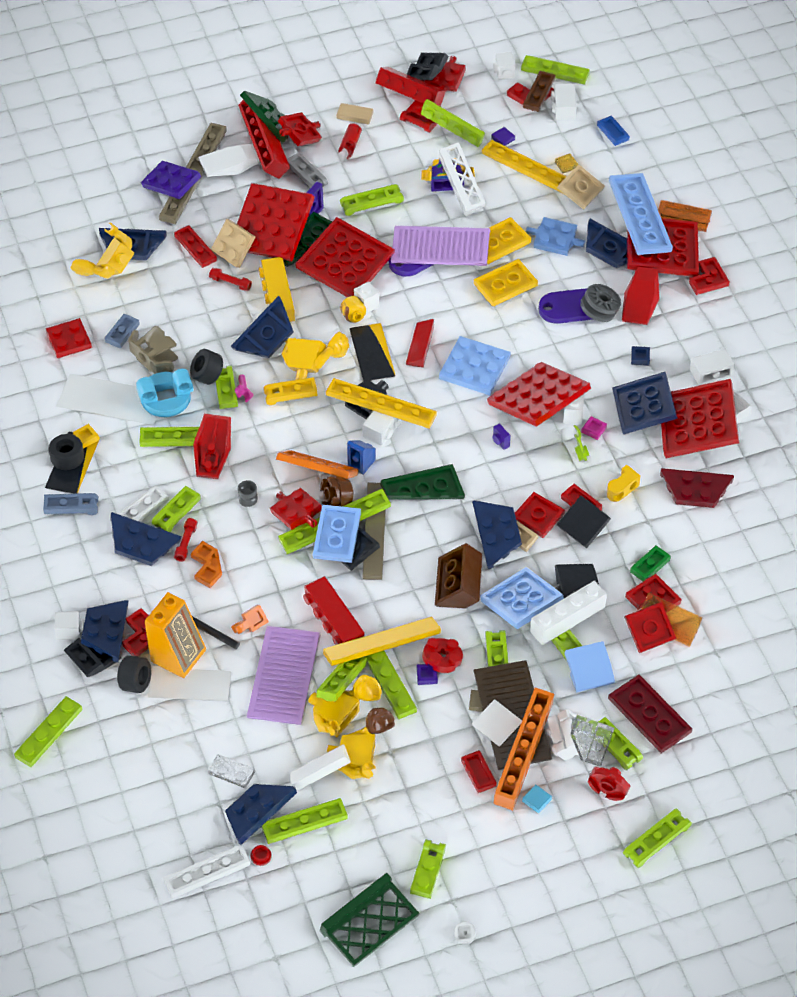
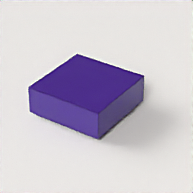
(503, 136)
(426, 674)

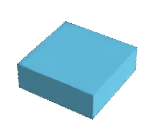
(537, 798)

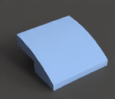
(589, 666)

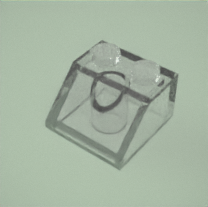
(591, 739)

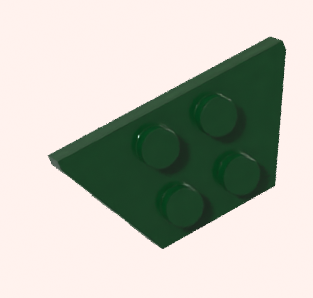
(266, 111)

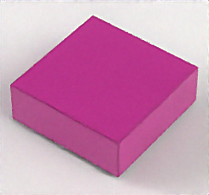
(594, 428)

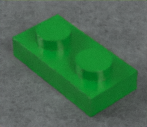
(650, 563)

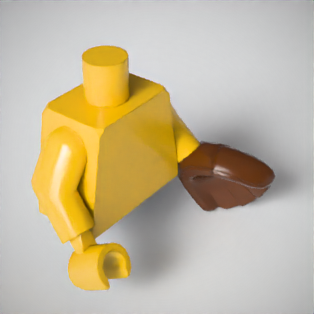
(362, 743)

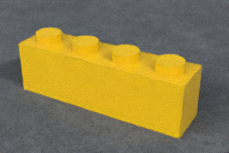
(276, 284)

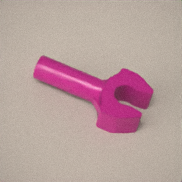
(242, 389)

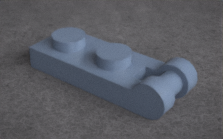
(70, 503)

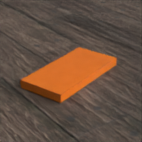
(317, 464)

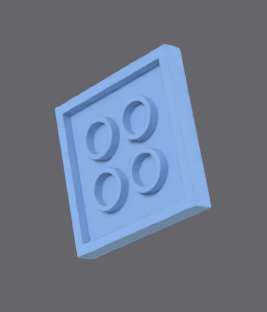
(474, 365)
(521, 597)

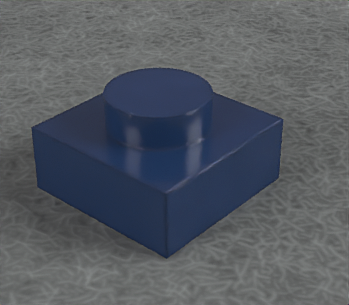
(640, 355)

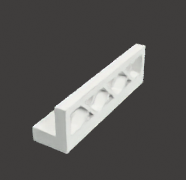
(456, 184)

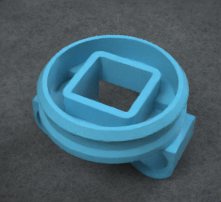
(178, 381)

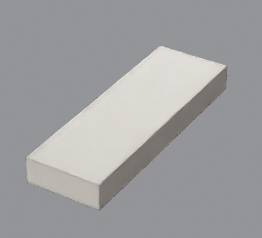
(145, 504)

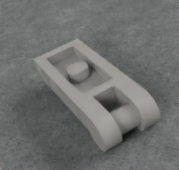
(306, 170)

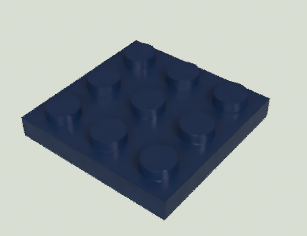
(644, 403)

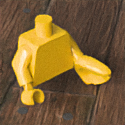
(112, 261)
(310, 355)
(335, 716)

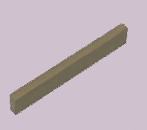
(376, 529)

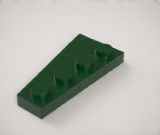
(313, 229)
(426, 484)

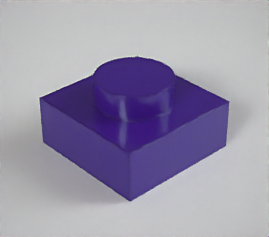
(501, 436)

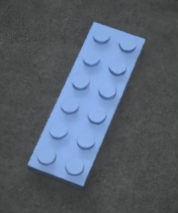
(640, 214)

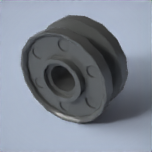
(600, 303)

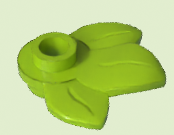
(581, 451)

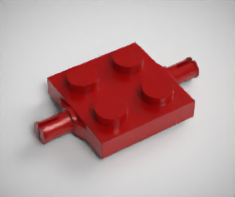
(450, 76)
(300, 129)
(296, 509)

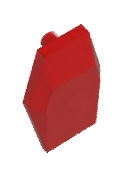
(641, 296)
(212, 445)

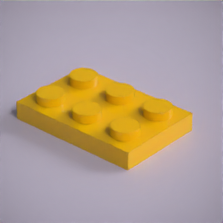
(506, 238)
(505, 282)

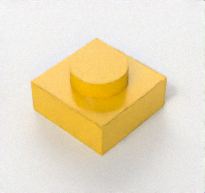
(86, 435)

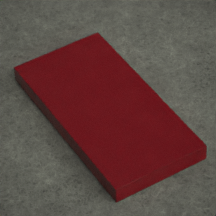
(650, 713)

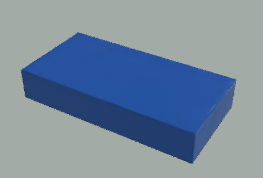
(613, 130)

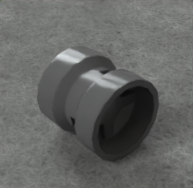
(247, 493)

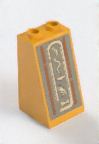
(173, 636)

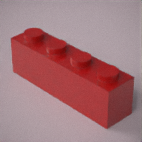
(409, 86)
(332, 611)

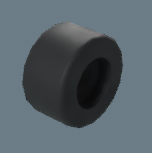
(206, 366)
(67, 460)
(134, 674)

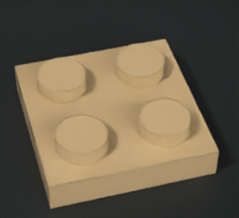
(581, 187)
(233, 243)

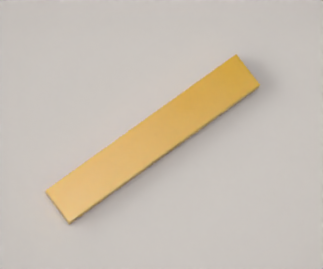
(523, 164)
(381, 403)
(381, 641)

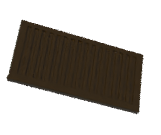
(512, 688)

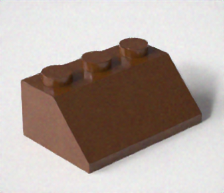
(458, 578)

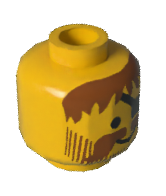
(353, 309)

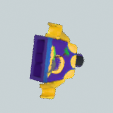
(438, 176)

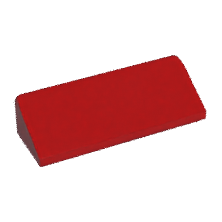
(420, 343)

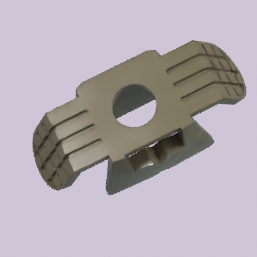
(158, 354)

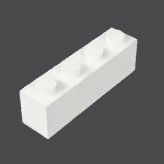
(568, 612)

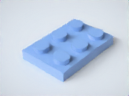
(337, 533)

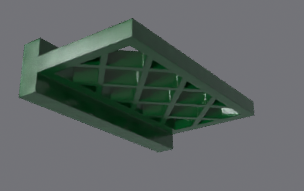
(354, 909)

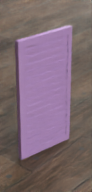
(440, 245)
(283, 675)

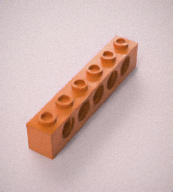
(523, 749)

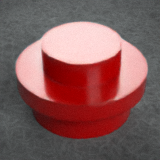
(261, 855)

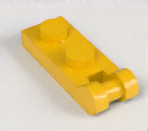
(290, 390)

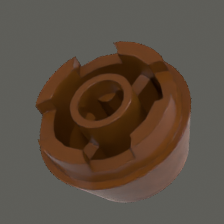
(336, 491)

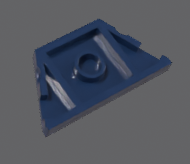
(143, 241)
(606, 244)
(266, 332)
(497, 530)
(140, 540)
(105, 628)
(256, 808)

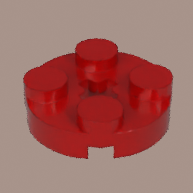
(437, 646)
(609, 782)

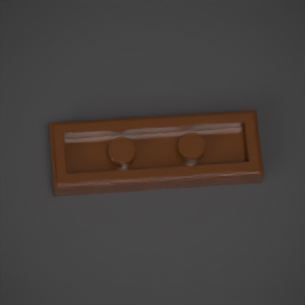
(539, 91)

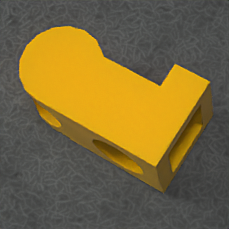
(623, 485)

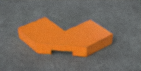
(211, 568)

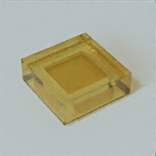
(566, 163)

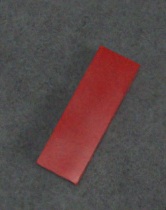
(195, 246)

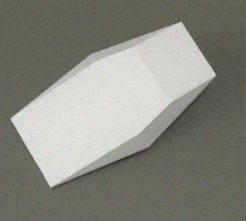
(229, 160)

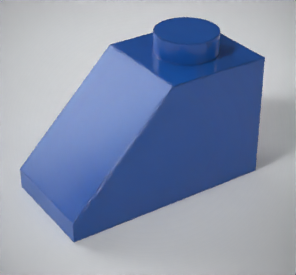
(360, 455)

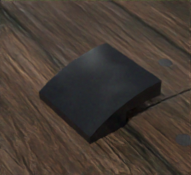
(427, 66)
(574, 577)
(88, 659)

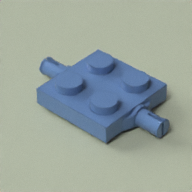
(555, 236)

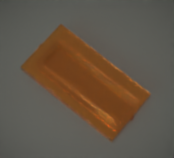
(685, 212)
(682, 621)

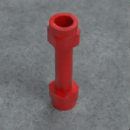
(244, 283)
(181, 551)

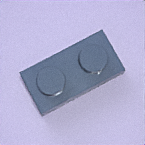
(122, 330)

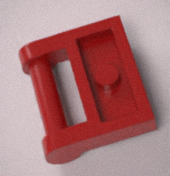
(414, 116)

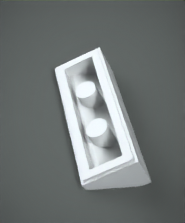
(319, 767)

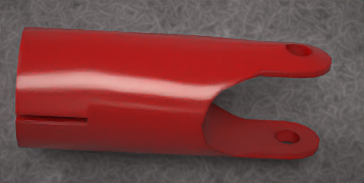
(350, 139)

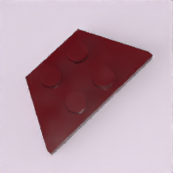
(696, 487)

